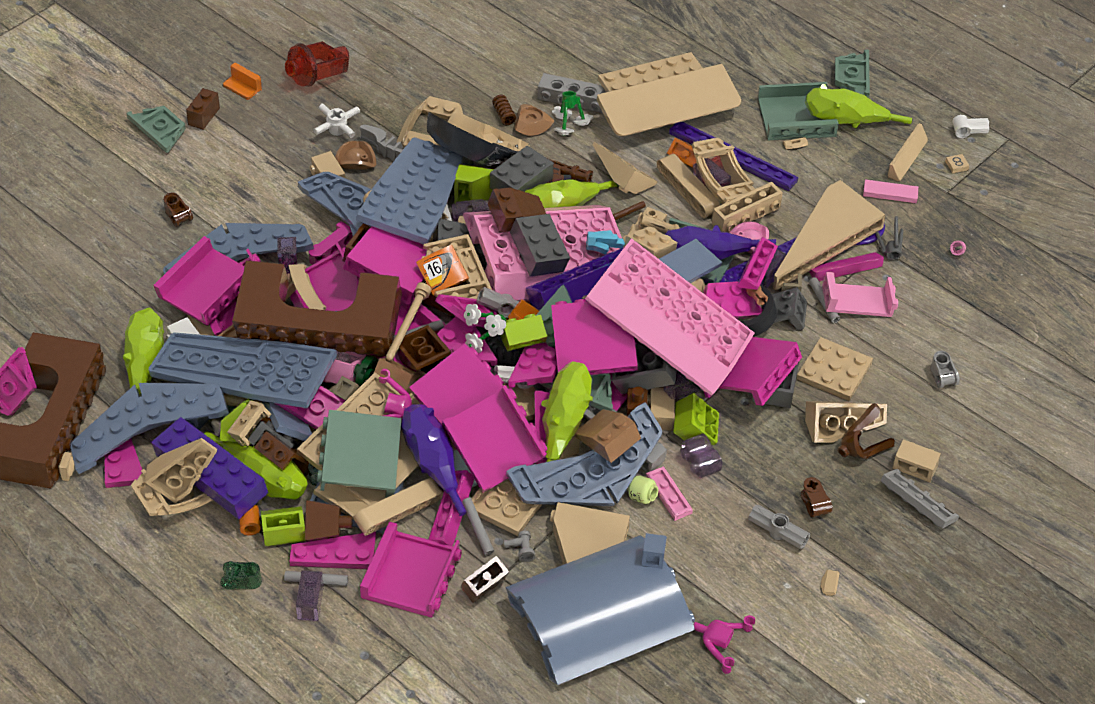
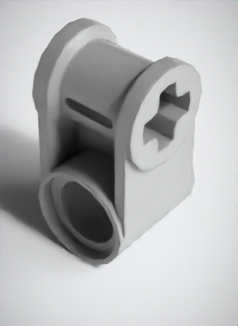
(944, 369)

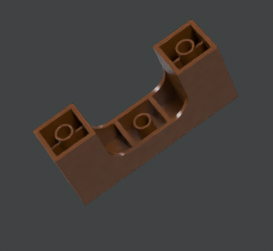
(361, 328)
(73, 373)

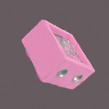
(343, 366)

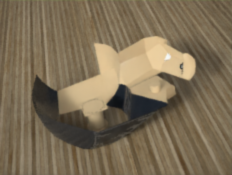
(474, 139)

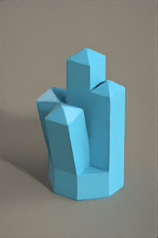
(603, 241)

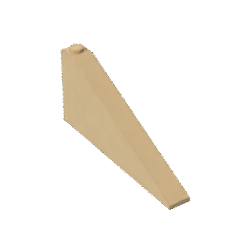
(834, 225)
(586, 530)

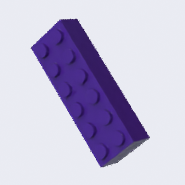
(577, 280)
(225, 478)

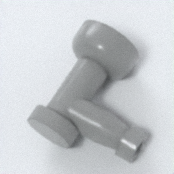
(525, 554)

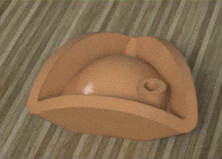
(532, 120)
(356, 155)

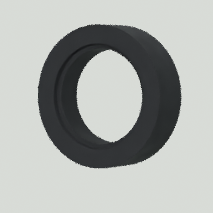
(766, 318)

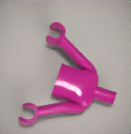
(395, 403)
(720, 634)

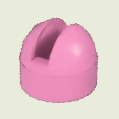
(957, 244)

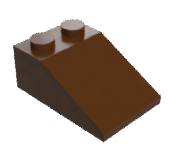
(510, 203)
(422, 348)

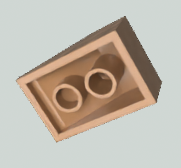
(609, 434)

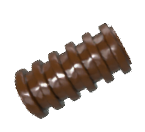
(504, 109)

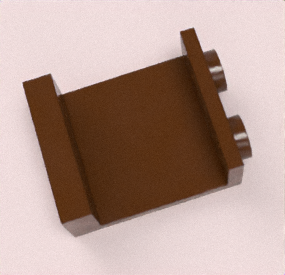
(280, 453)

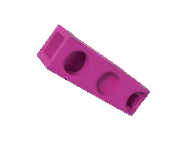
(327, 246)

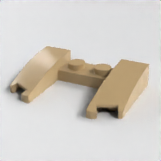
(471, 263)

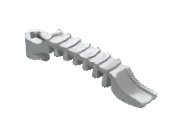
(390, 148)

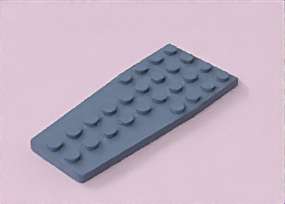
(412, 191)
(245, 367)

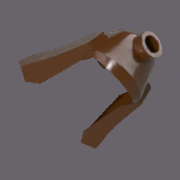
(850, 440)

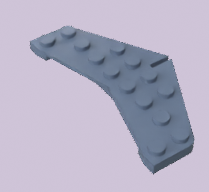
(337, 195)
(252, 236)
(135, 414)
(586, 477)

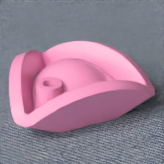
(751, 230)

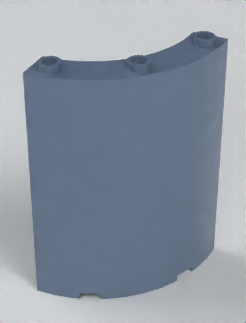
(600, 609)

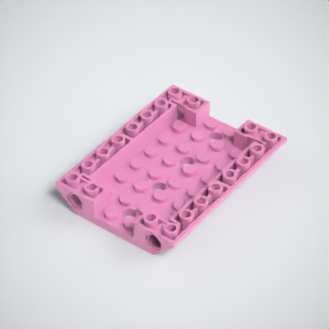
(505, 266)
(677, 326)

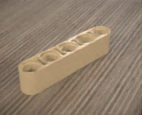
(687, 185)
(398, 506)

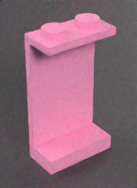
(859, 299)

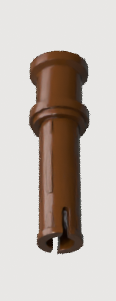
(575, 172)

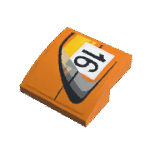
(442, 269)

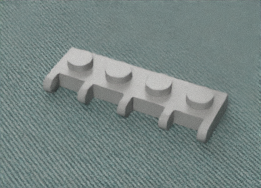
(918, 499)

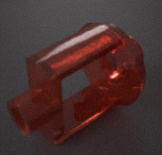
(302, 63)

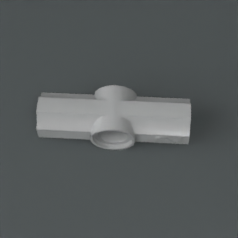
(496, 301)
(779, 526)

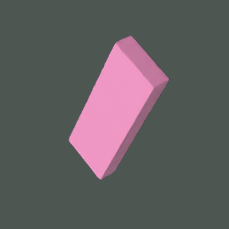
(890, 191)
(670, 494)

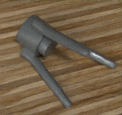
(893, 247)

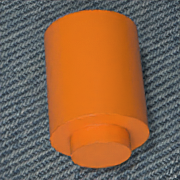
(250, 521)

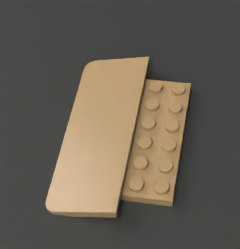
(664, 93)
(367, 399)

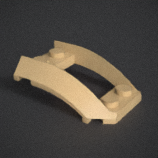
(439, 107)
(740, 181)
(300, 280)
(156, 504)

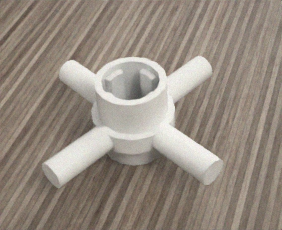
(336, 121)

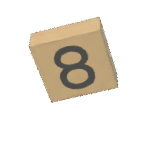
(957, 163)

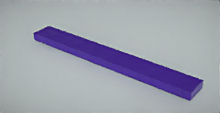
(746, 161)

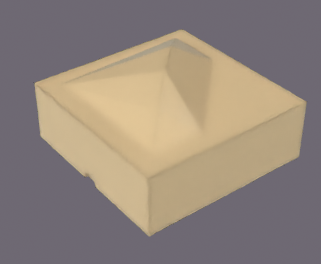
(66, 466)

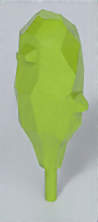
(848, 107)
(568, 192)
(142, 344)
(566, 407)
(280, 483)

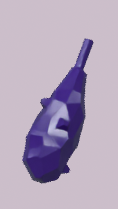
(719, 243)
(431, 449)

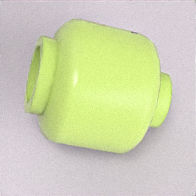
(643, 489)

